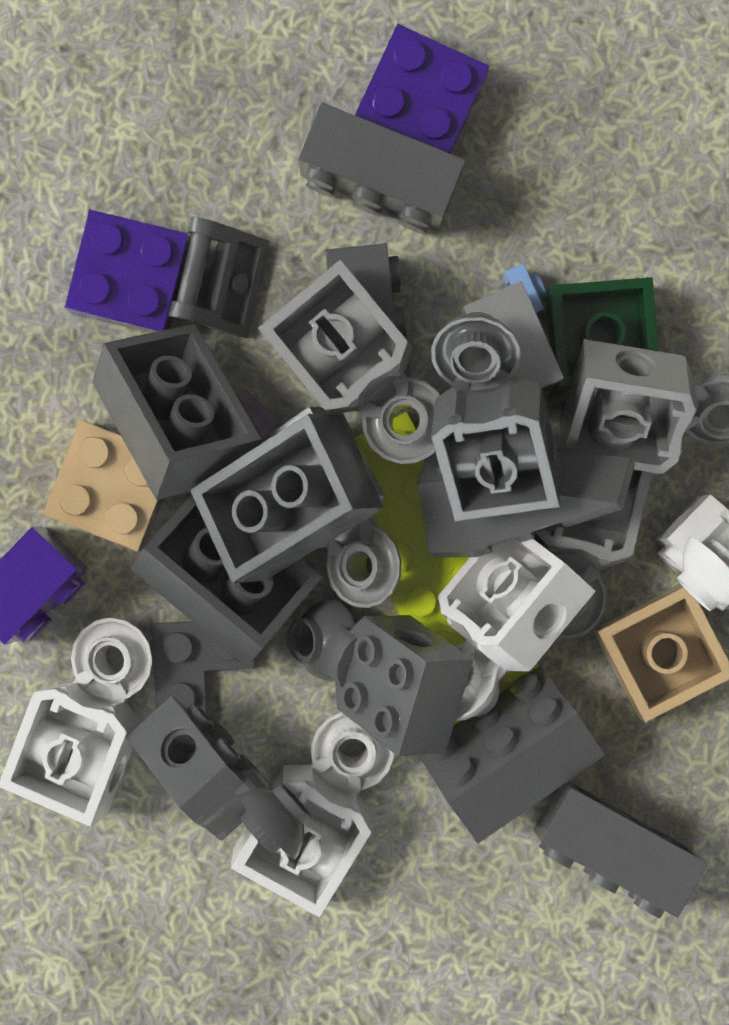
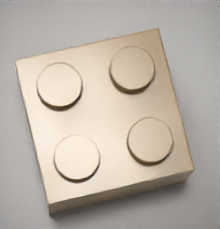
(103, 489)
(663, 652)

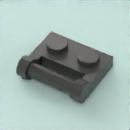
(231, 282)

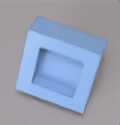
(531, 283)

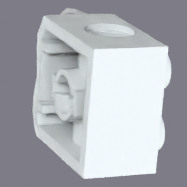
(699, 548)
(510, 613)
(76, 731)
(338, 821)

